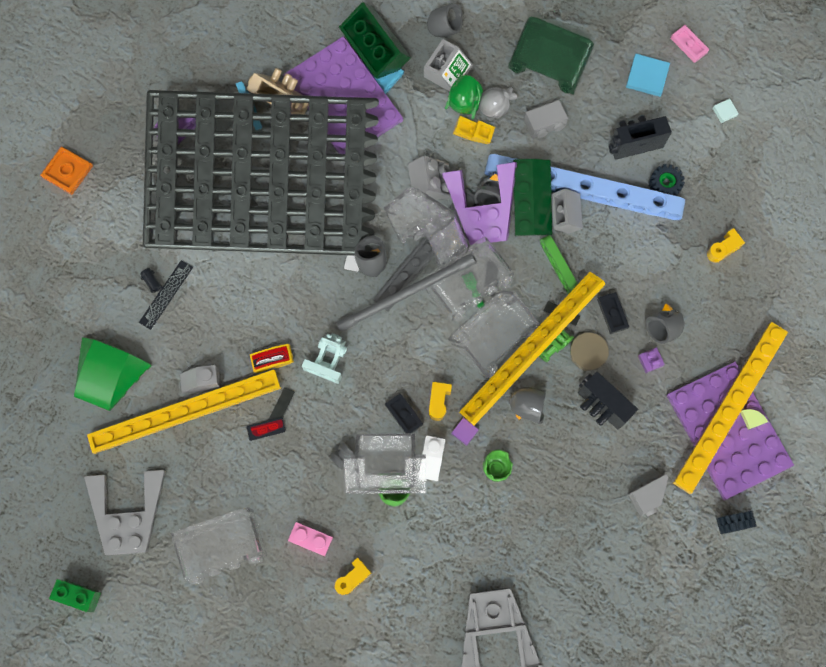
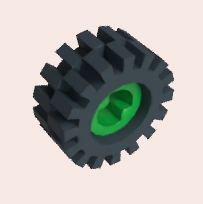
(675, 178)
(736, 522)

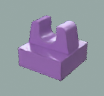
(651, 360)

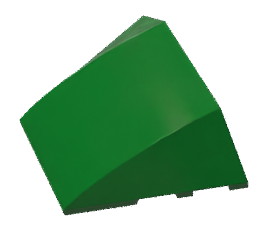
(105, 373)

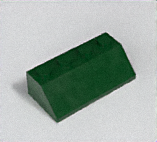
(374, 41)
(532, 197)

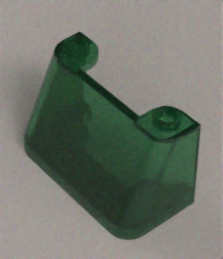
(552, 53)

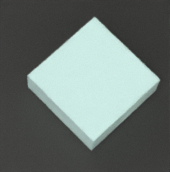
(725, 110)

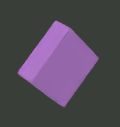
(465, 431)

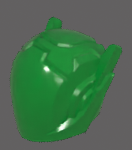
(465, 95)

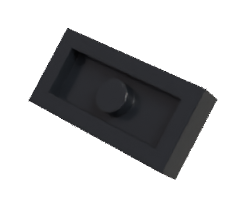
(613, 313)
(403, 414)

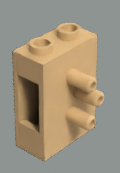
(270, 85)

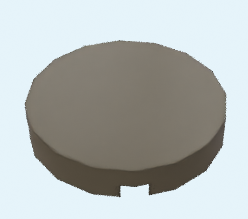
(589, 351)

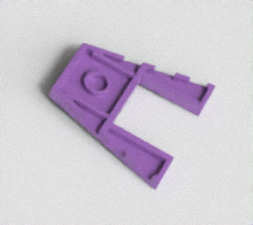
(484, 220)

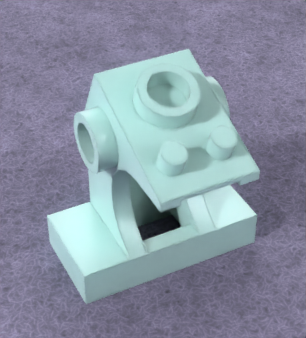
(332, 344)

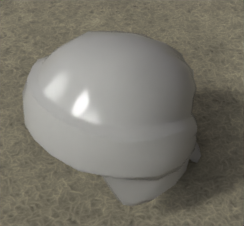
(495, 101)

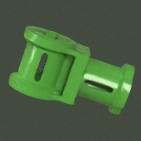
(556, 345)

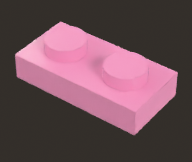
(689, 43)
(310, 539)

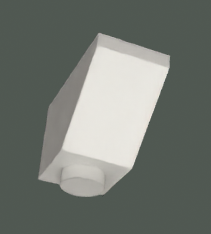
(434, 451)

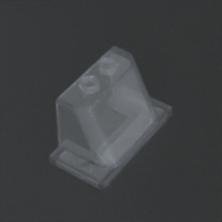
(385, 465)

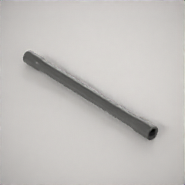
(460, 265)

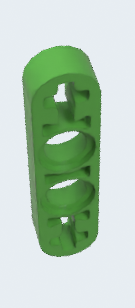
(558, 263)

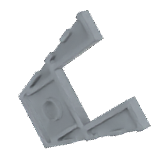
(125, 531)
(496, 613)

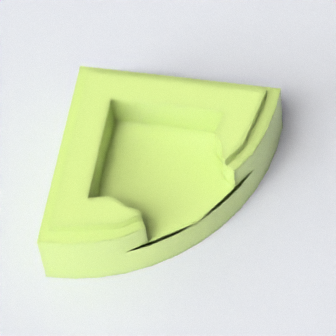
(753, 418)

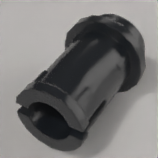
(150, 279)

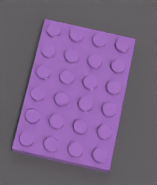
(340, 73)
(745, 454)

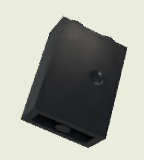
(639, 137)
(606, 401)

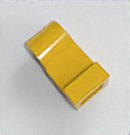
(721, 250)
(437, 408)
(354, 578)

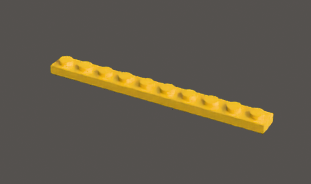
(532, 348)
(730, 408)
(183, 411)

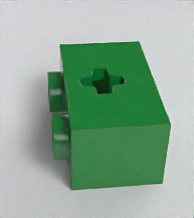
(75, 595)

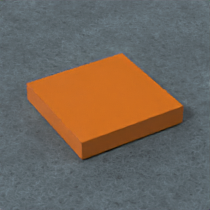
(66, 170)

